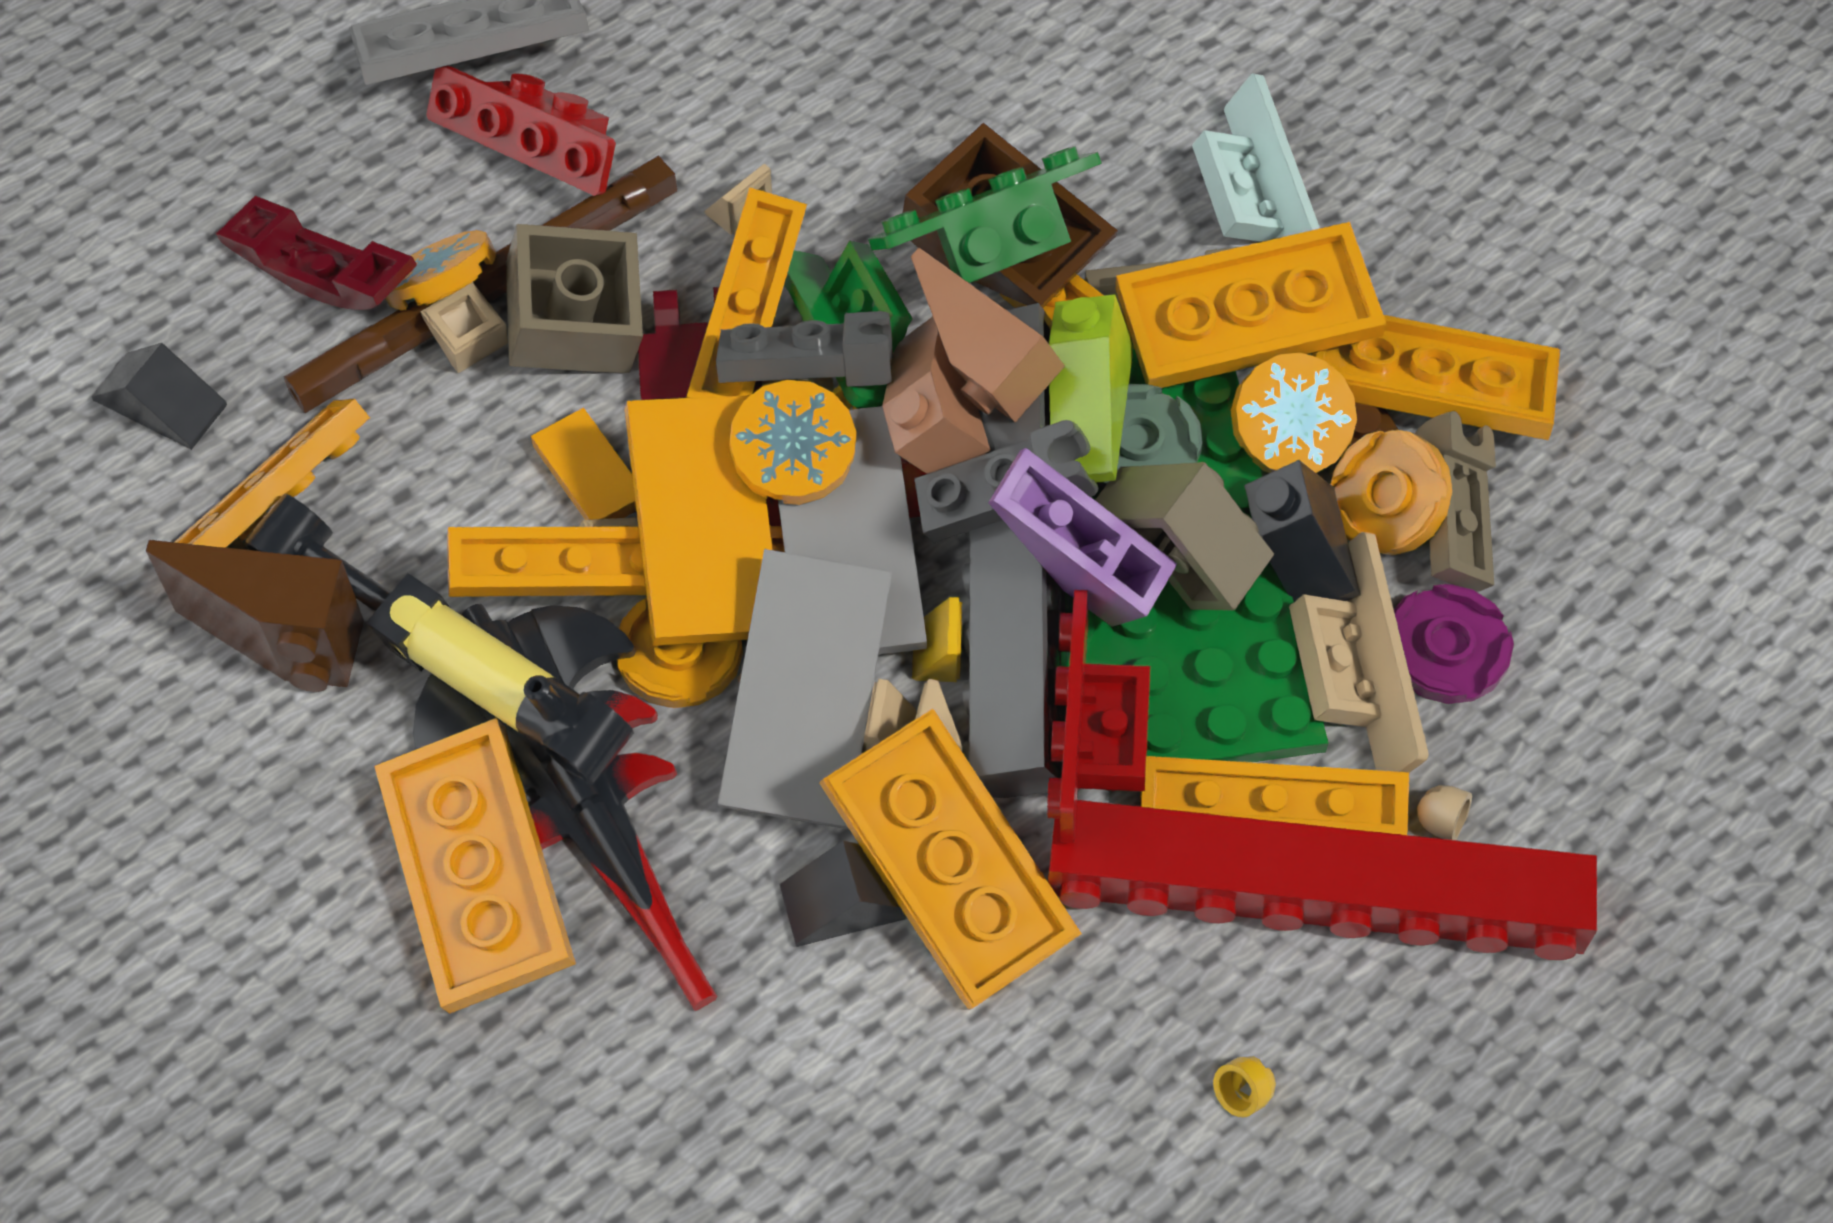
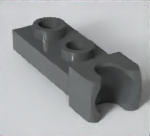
(810, 349)
(958, 495)

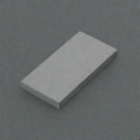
(459, 33)
(868, 527)
(803, 685)

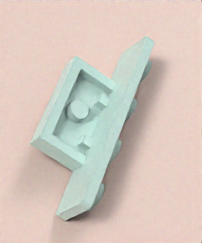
(1253, 170)

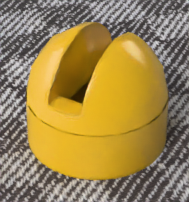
(1234, 1076)

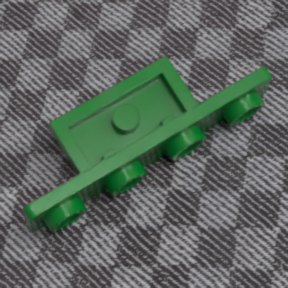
(997, 226)
(853, 286)

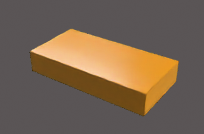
(586, 467)

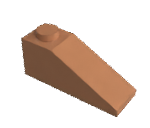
(988, 346)
(924, 405)

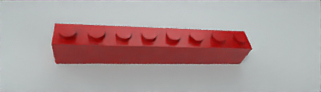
(1327, 878)

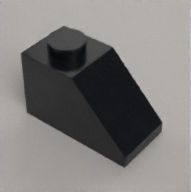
(1305, 532)

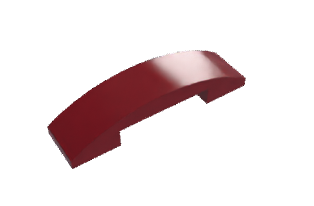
(312, 262)

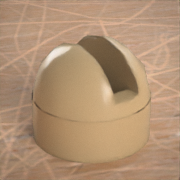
(1444, 811)

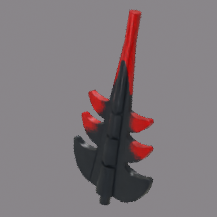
(569, 646)

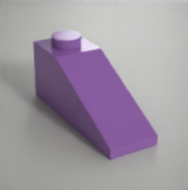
(1081, 541)

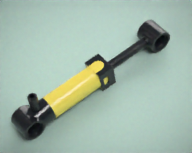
(430, 635)

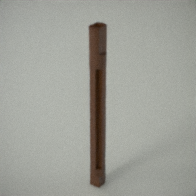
(406, 328)

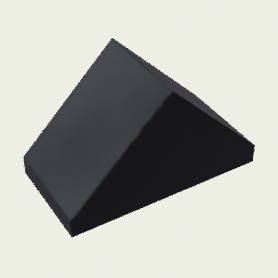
(161, 395)
(837, 896)

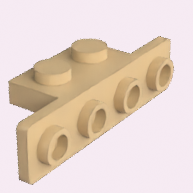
(1359, 664)

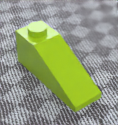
(1094, 383)

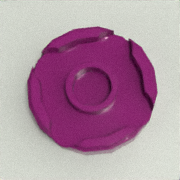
(1444, 663)

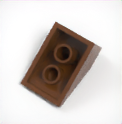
(971, 166)
(272, 607)

